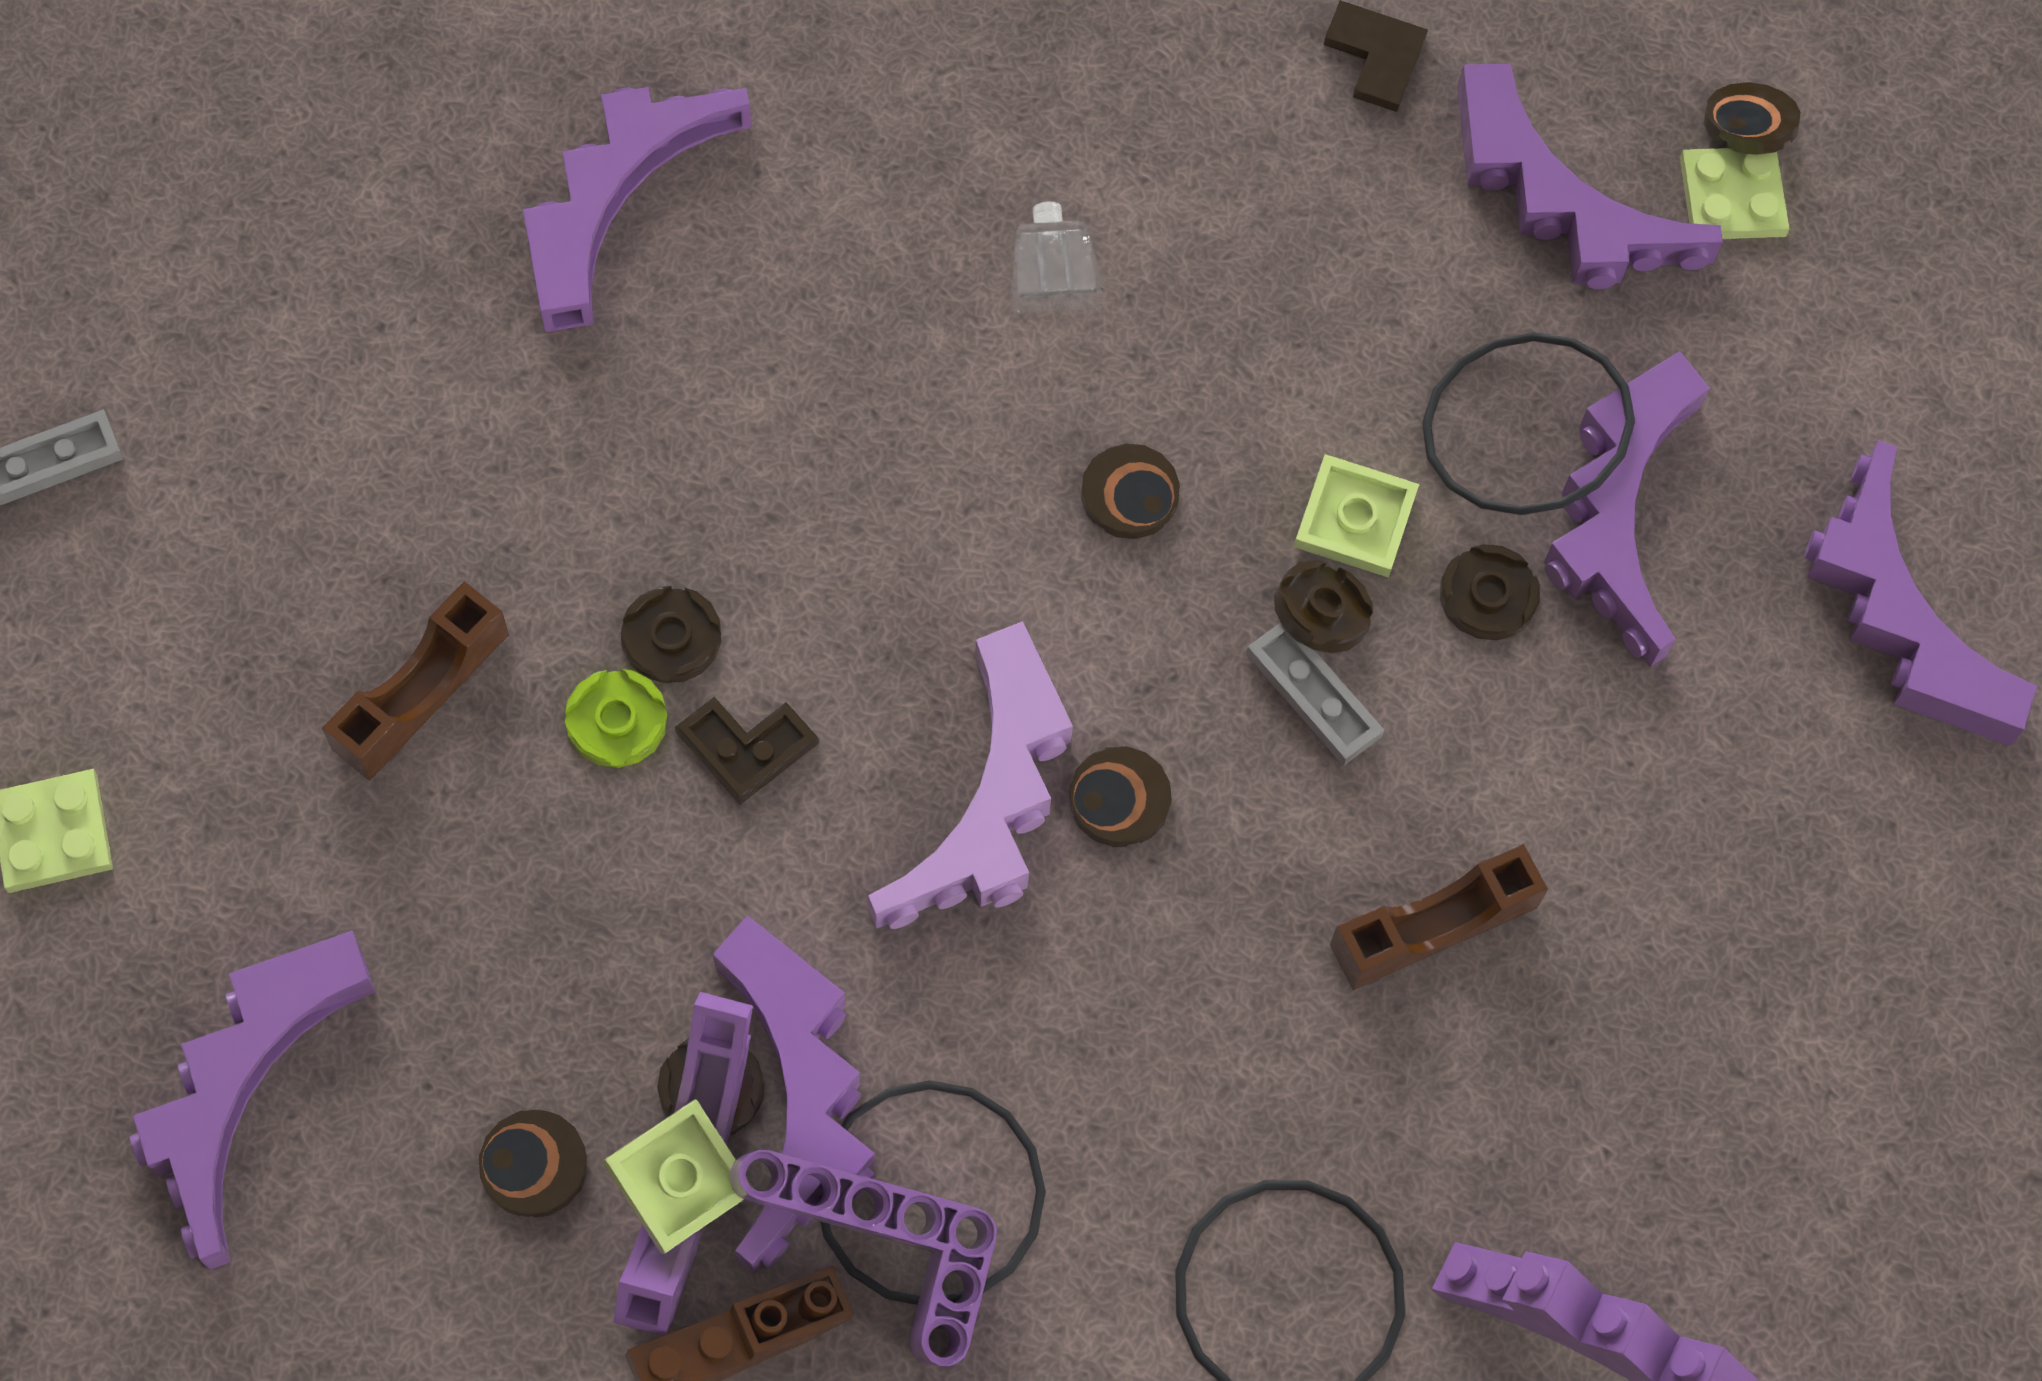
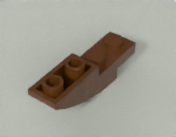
(745, 1333)

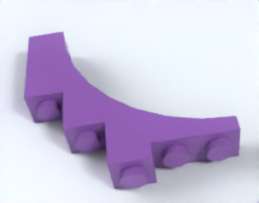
(601, 177)
(1553, 201)
(1603, 549)
(1936, 669)
(796, 1009)
(225, 1067)
(1567, 1308)

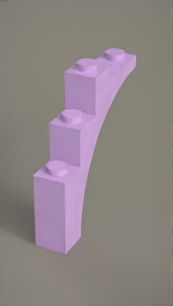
(980, 850)

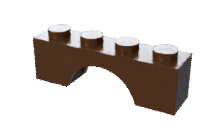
(385, 718)
(1403, 935)

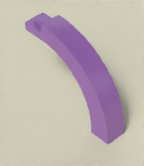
(713, 1076)

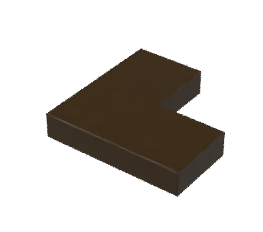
(1385, 43)
(741, 758)

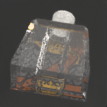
(1054, 265)

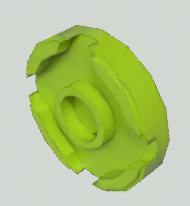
(619, 734)

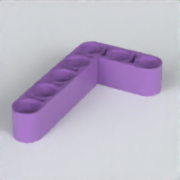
(889, 1224)

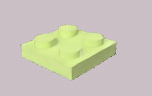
(1735, 192)
(1356, 515)
(52, 831)
(676, 1176)

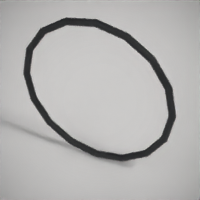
(1543, 506)
(1035, 1168)
(1320, 1190)

